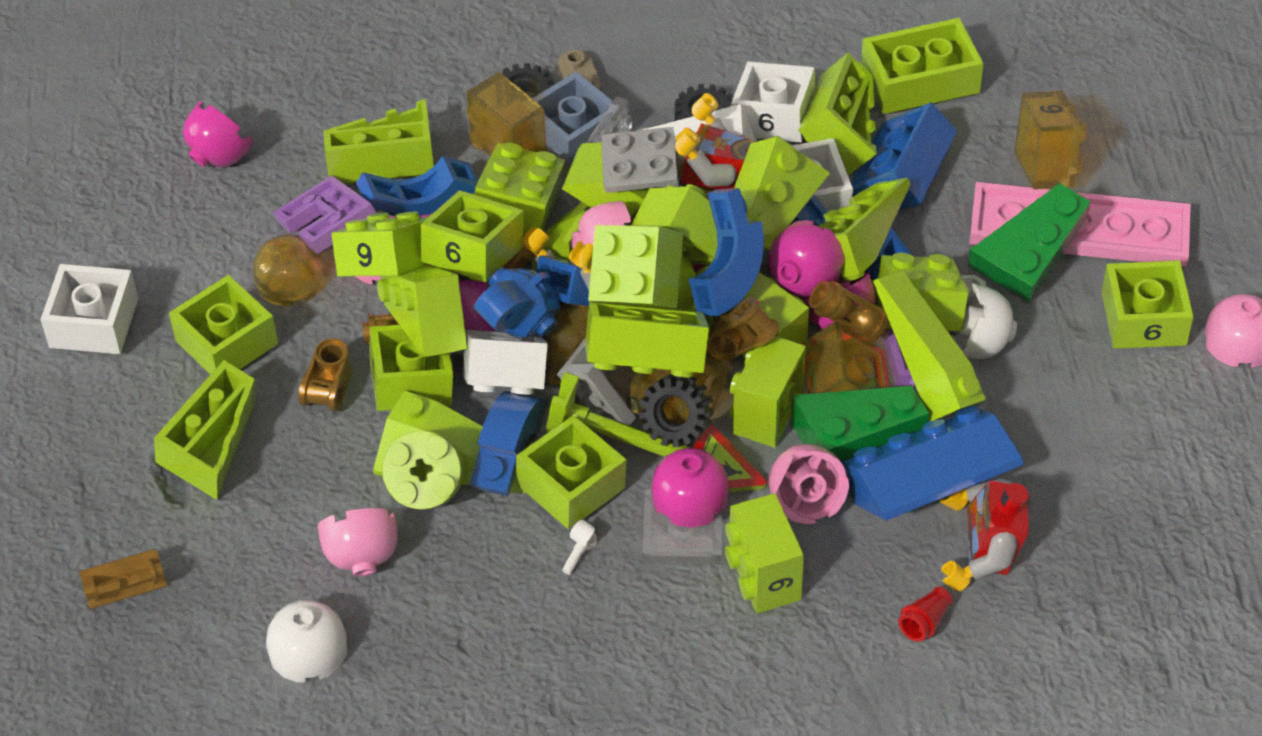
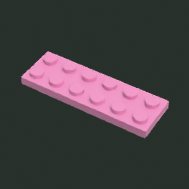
(1113, 228)

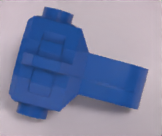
(519, 303)

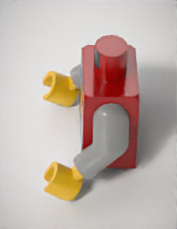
(712, 152)
(995, 529)

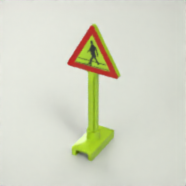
(740, 472)

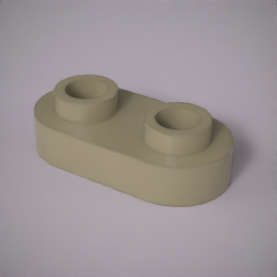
(580, 62)

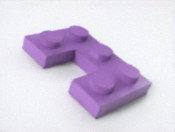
(332, 201)

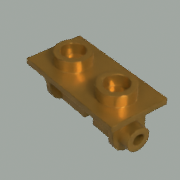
(122, 578)

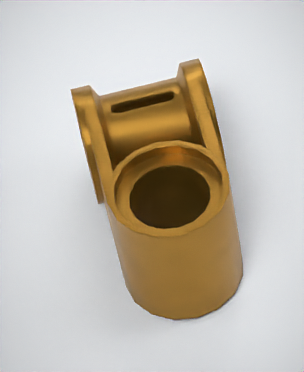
(740, 330)
(327, 375)

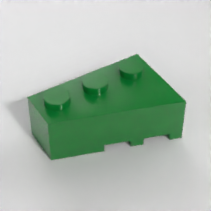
(1031, 242)
(856, 418)

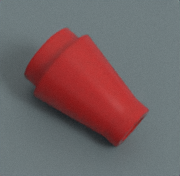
(923, 616)

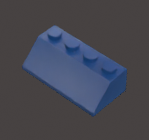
(930, 463)

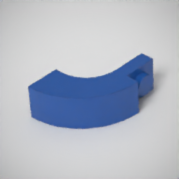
(421, 193)
(736, 257)
(503, 437)

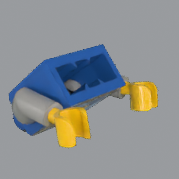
(568, 277)

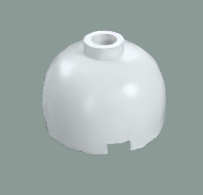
(986, 323)
(306, 641)

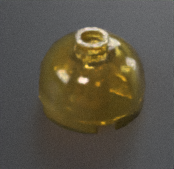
(288, 270)

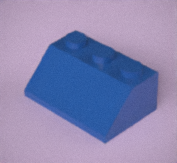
(908, 148)

